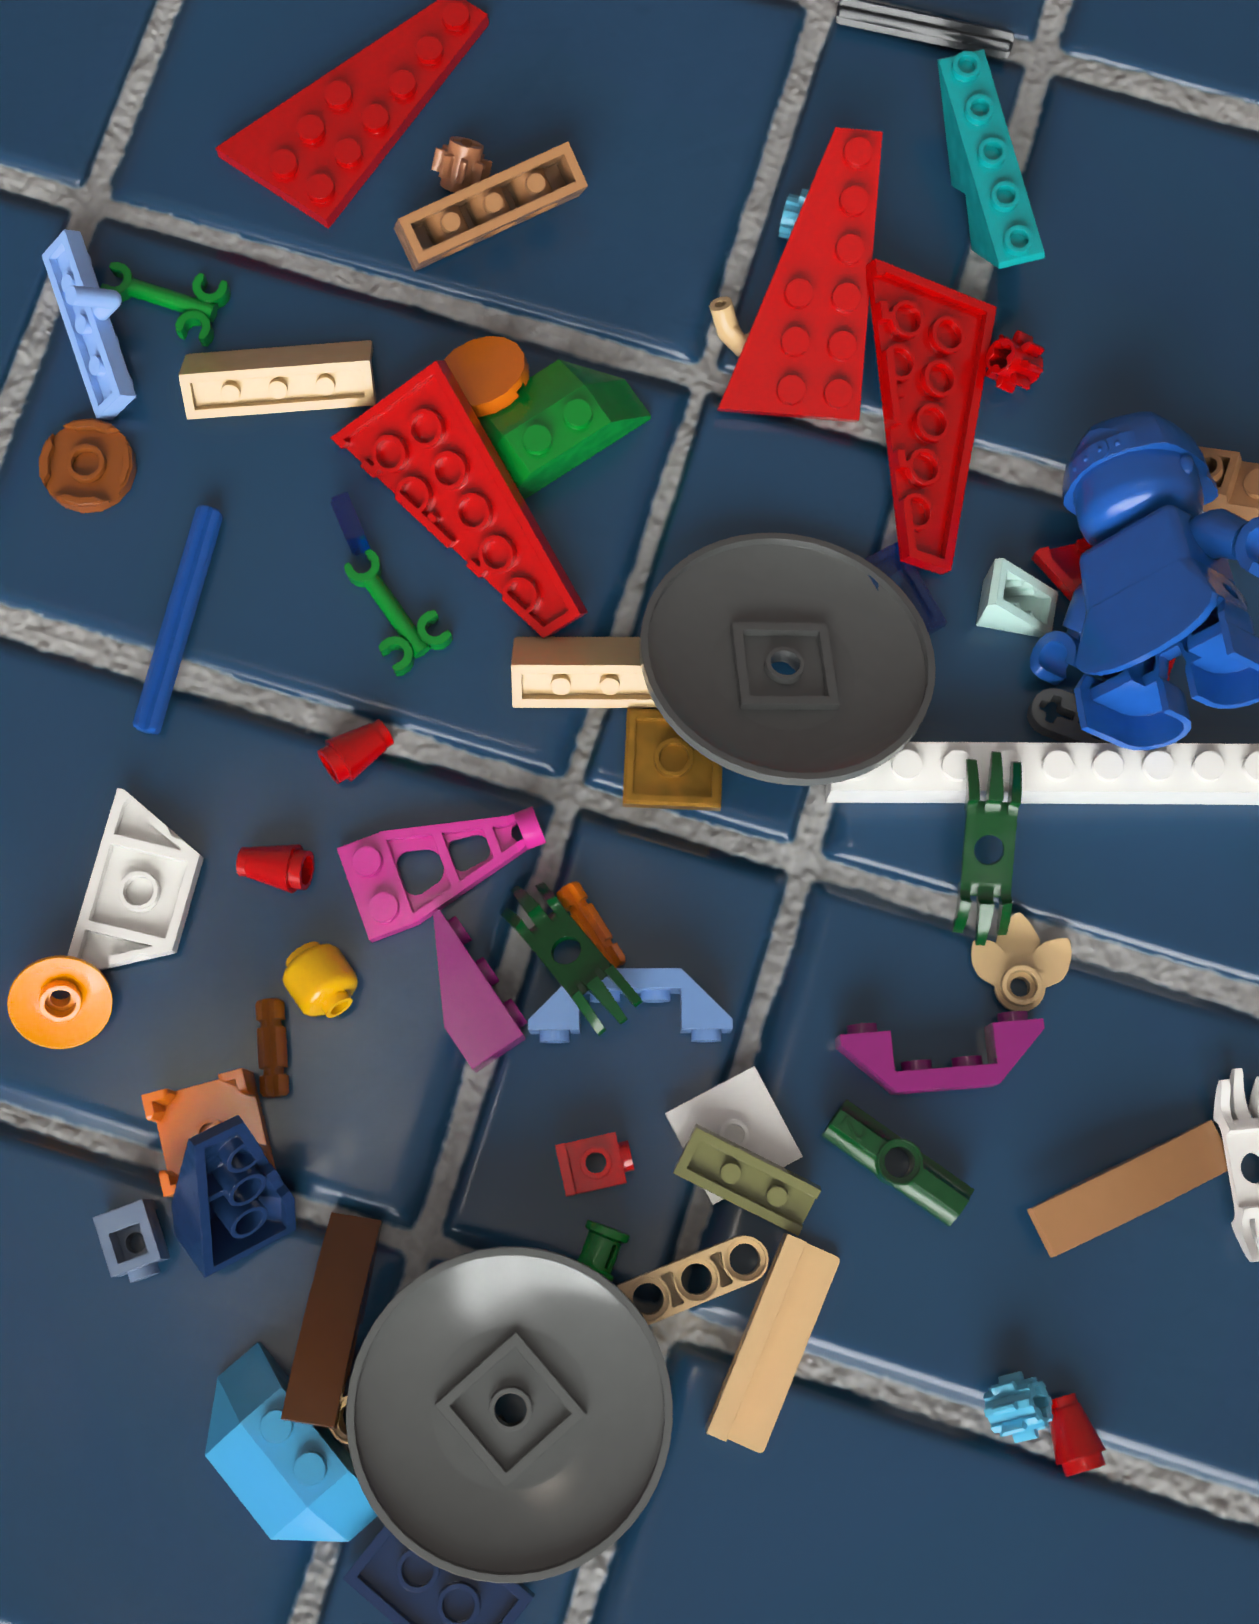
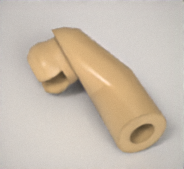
(727, 324)

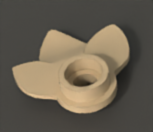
(1023, 958)

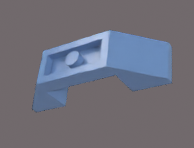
(698, 1011)

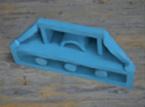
(283, 1472)

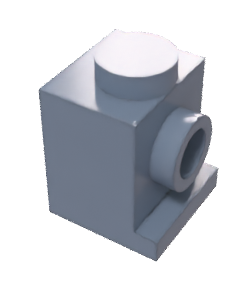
(115, 1235)

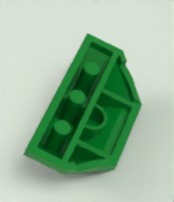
(561, 422)

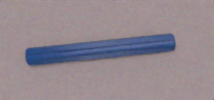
(177, 620)

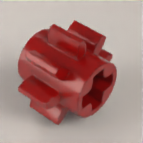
(1014, 361)

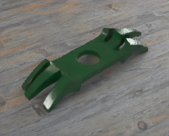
(984, 819)
(584, 972)

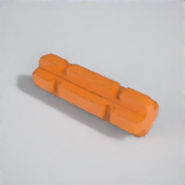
(574, 899)

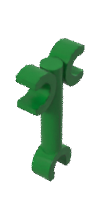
(194, 311)
(412, 640)

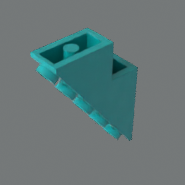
(985, 163)

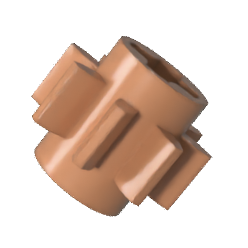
(460, 163)

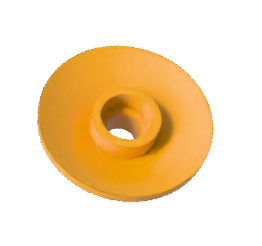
(55, 1021)

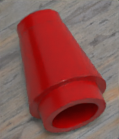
(354, 750)
(278, 866)
(1074, 1437)

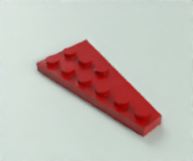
(343, 125)
(813, 320)
(931, 388)
(452, 480)

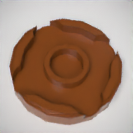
(87, 466)

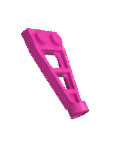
(378, 885)

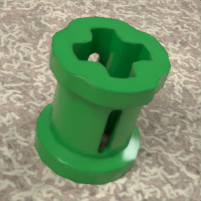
(602, 1247)

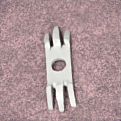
(1239, 1138)

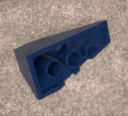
(228, 1198)

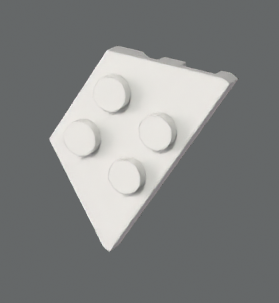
(135, 890)

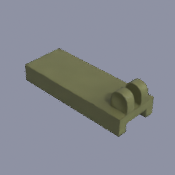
(746, 1179)

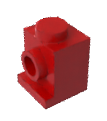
(573, 1167)

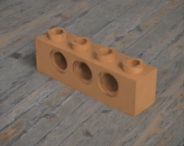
(490, 206)

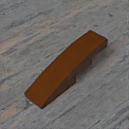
(332, 1321)

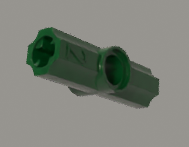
(925, 1180)

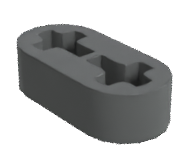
(1061, 729)

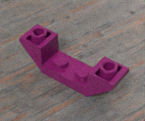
(1005, 1045)

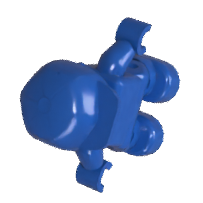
(1152, 586)

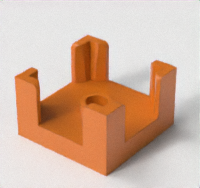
(199, 1108)

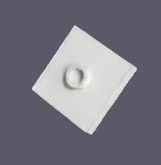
(741, 1113)

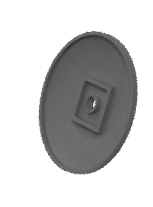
(796, 601)
(495, 1493)

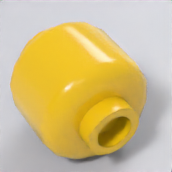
(320, 979)

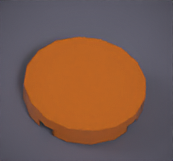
(489, 372)

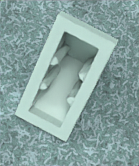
(1016, 601)

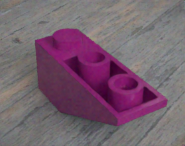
(470, 1007)

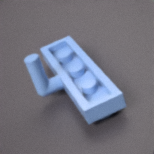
(87, 320)

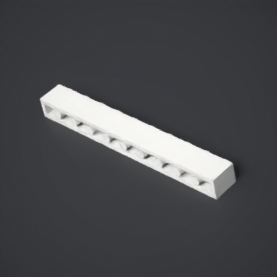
(1064, 774)

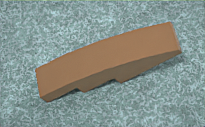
(1129, 1189)

